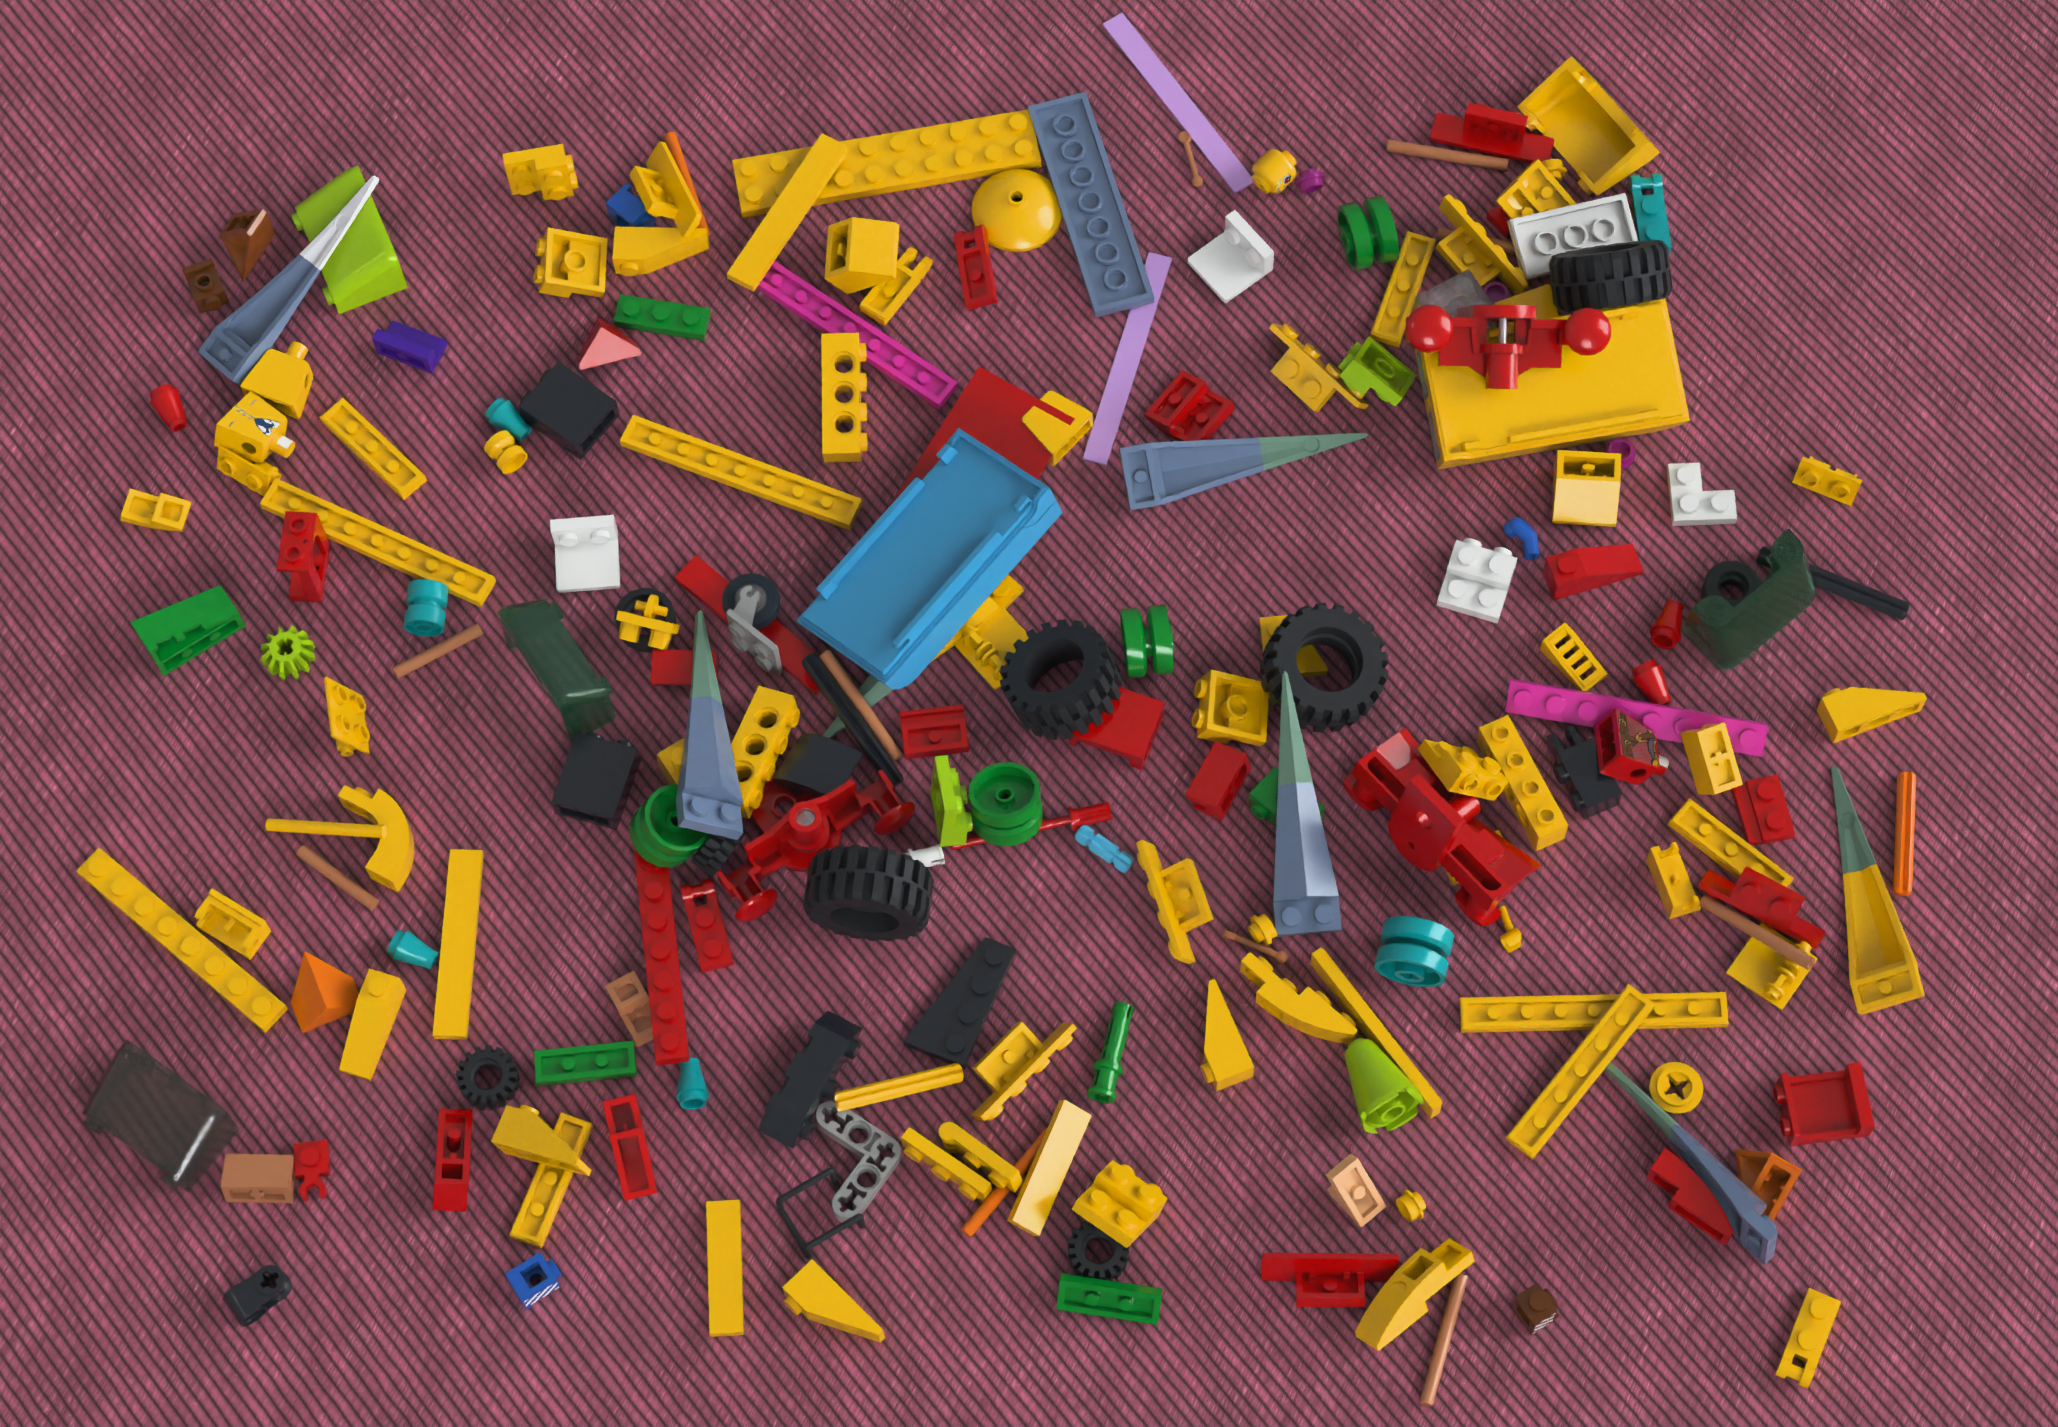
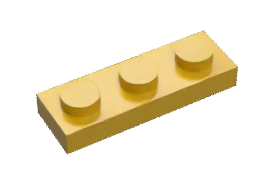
(945, 1166)

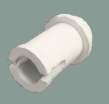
(928, 856)

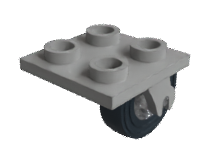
(751, 605)

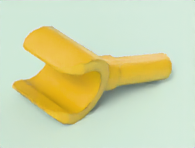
(1512, 938)

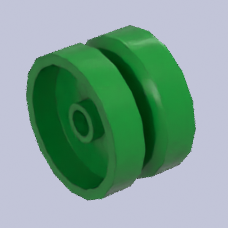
(1367, 233)
(1151, 640)
(1005, 804)
(657, 833)

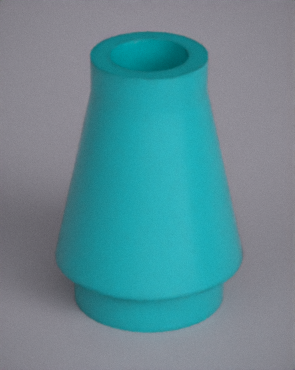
(506, 417)
(411, 950)
(691, 1086)

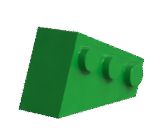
(187, 628)

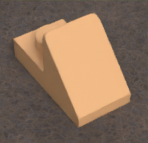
(1354, 1190)

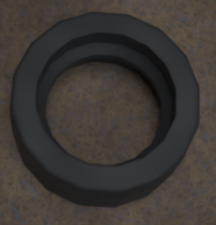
(627, 604)

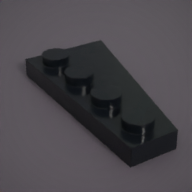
(961, 1010)

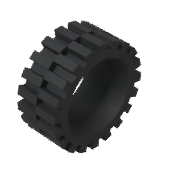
(1075, 704)

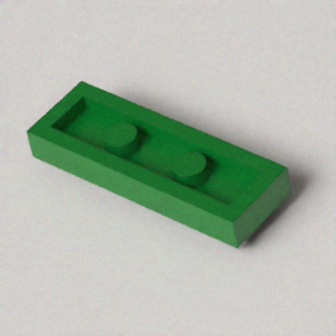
(662, 317)
(585, 1063)
(1109, 1299)

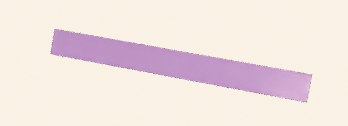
(1178, 103)
(1125, 365)

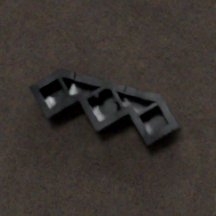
(810, 1079)

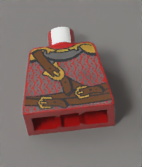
(1627, 749)

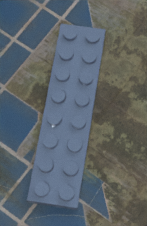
(1091, 205)

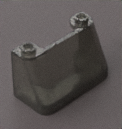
(159, 1117)

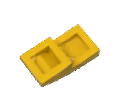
(155, 512)

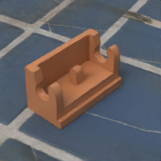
(258, 1178)

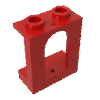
(302, 551)

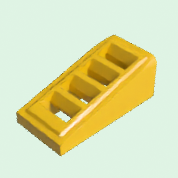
(1564, 665)

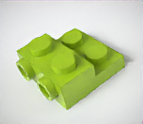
(1374, 367)
(948, 804)

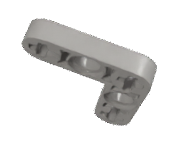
(866, 1150)

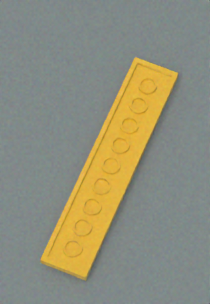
(898, 161)

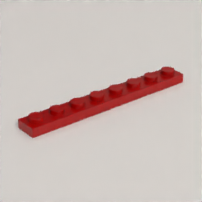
(662, 962)

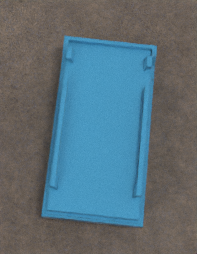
(930, 561)

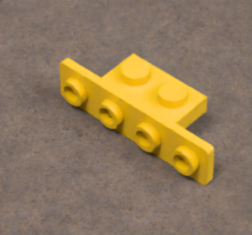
(666, 191)
(1473, 250)
(1308, 375)
(1178, 897)
(1013, 1062)

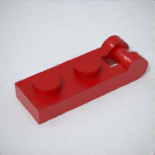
(975, 268)
(707, 926)

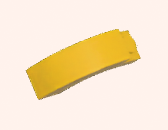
(395, 853)

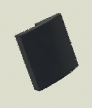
(817, 765)

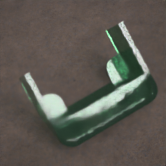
(558, 665)

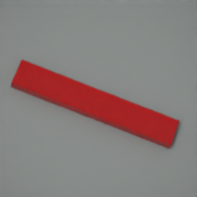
(709, 588)

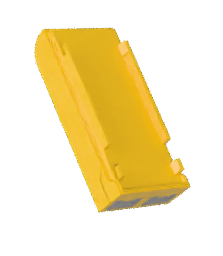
(1590, 399)

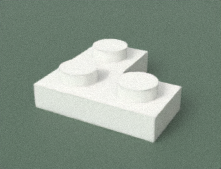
(1693, 505)

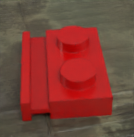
(934, 731)
(1763, 811)

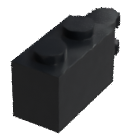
(1579, 771)

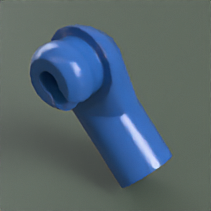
(1526, 533)

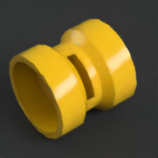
(503, 449)

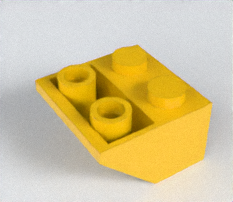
(861, 253)
(1586, 488)

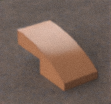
(633, 1006)

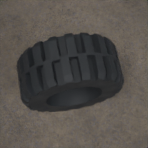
(1610, 275)
(1348, 637)
(868, 893)

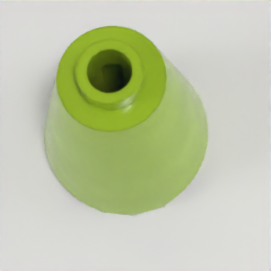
(1379, 1087)

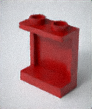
(1128, 729)
(1824, 1106)

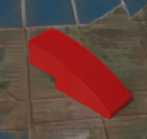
(630, 1147)
(1690, 1196)

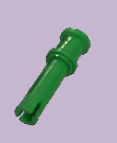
(1108, 1067)

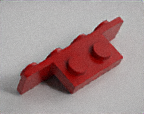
(1492, 133)
(1766, 901)
(1329, 1277)

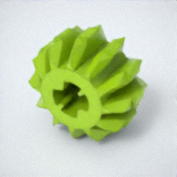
(277, 659)

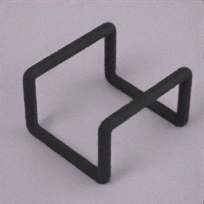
(806, 1248)

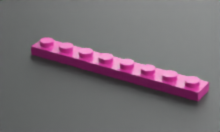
(881, 350)
(1665, 721)

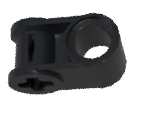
(254, 1296)

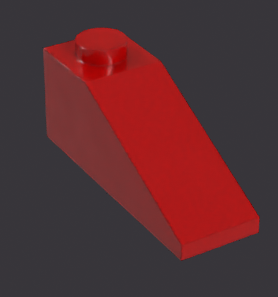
(1589, 569)
(452, 1160)

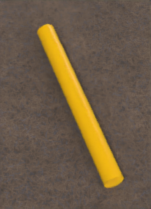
(326, 828)

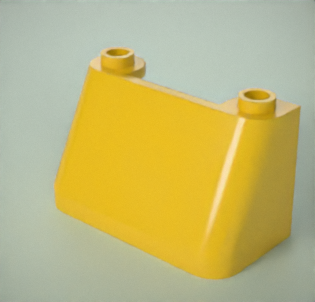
(1587, 128)

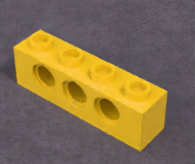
(839, 349)
(765, 709)
(1526, 787)

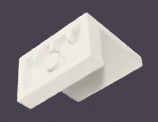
(1233, 259)
(586, 553)

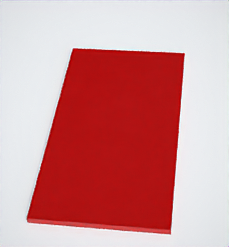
(992, 415)

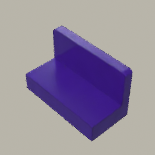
(410, 346)

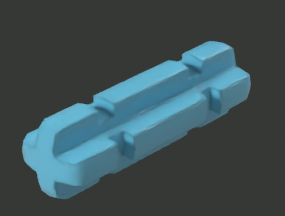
(1104, 848)

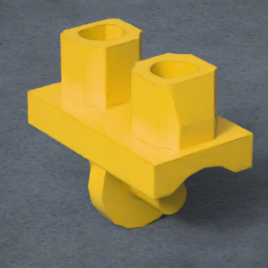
(632, 623)

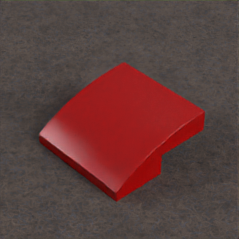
(1189, 409)

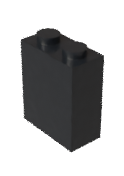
(568, 410)
(596, 780)

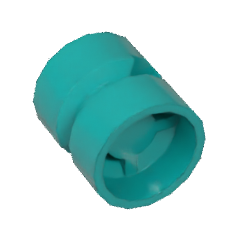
(426, 607)

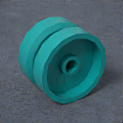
(1414, 951)

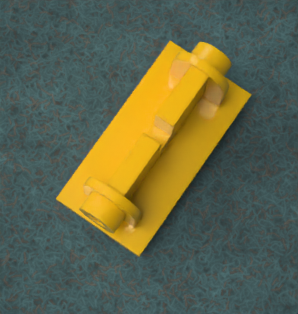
(254, 476)
(1822, 480)

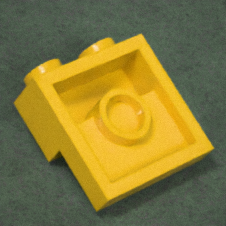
(542, 170)
(571, 263)
(1231, 709)
(1463, 770)
(1120, 1203)

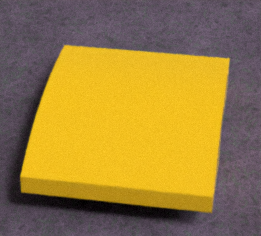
(1533, 192)

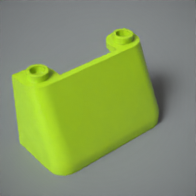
(364, 260)

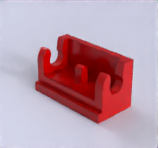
(675, 667)
(1218, 780)

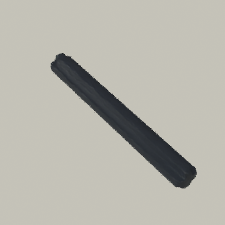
(1850, 589)
(851, 718)

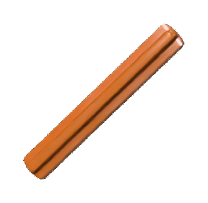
(1904, 834)

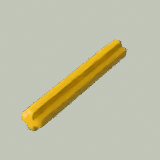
(898, 1087)

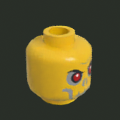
(1274, 171)

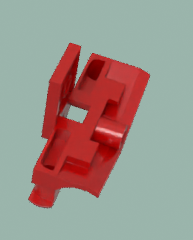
(1438, 827)

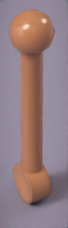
(1184, 137)
(1280, 956)

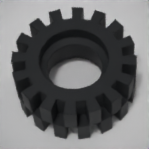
(715, 853)
(479, 1060)
(1087, 1268)

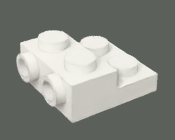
(1477, 580)

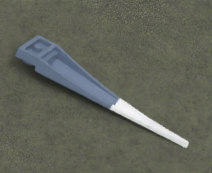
(255, 326)

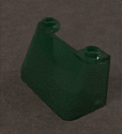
(1735, 633)

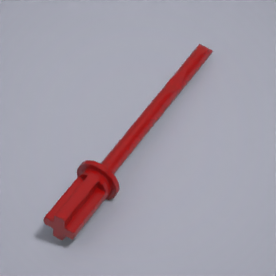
(1077, 817)

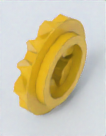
(1678, 1074)

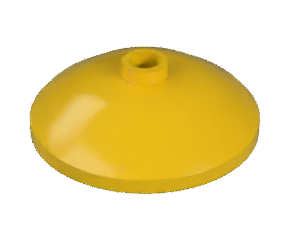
(1019, 224)

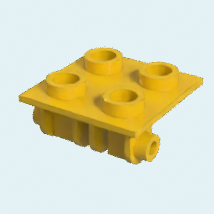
(989, 644)
(346, 718)
(1768, 971)

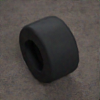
(1731, 573)

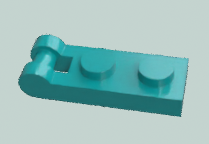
(1649, 210)

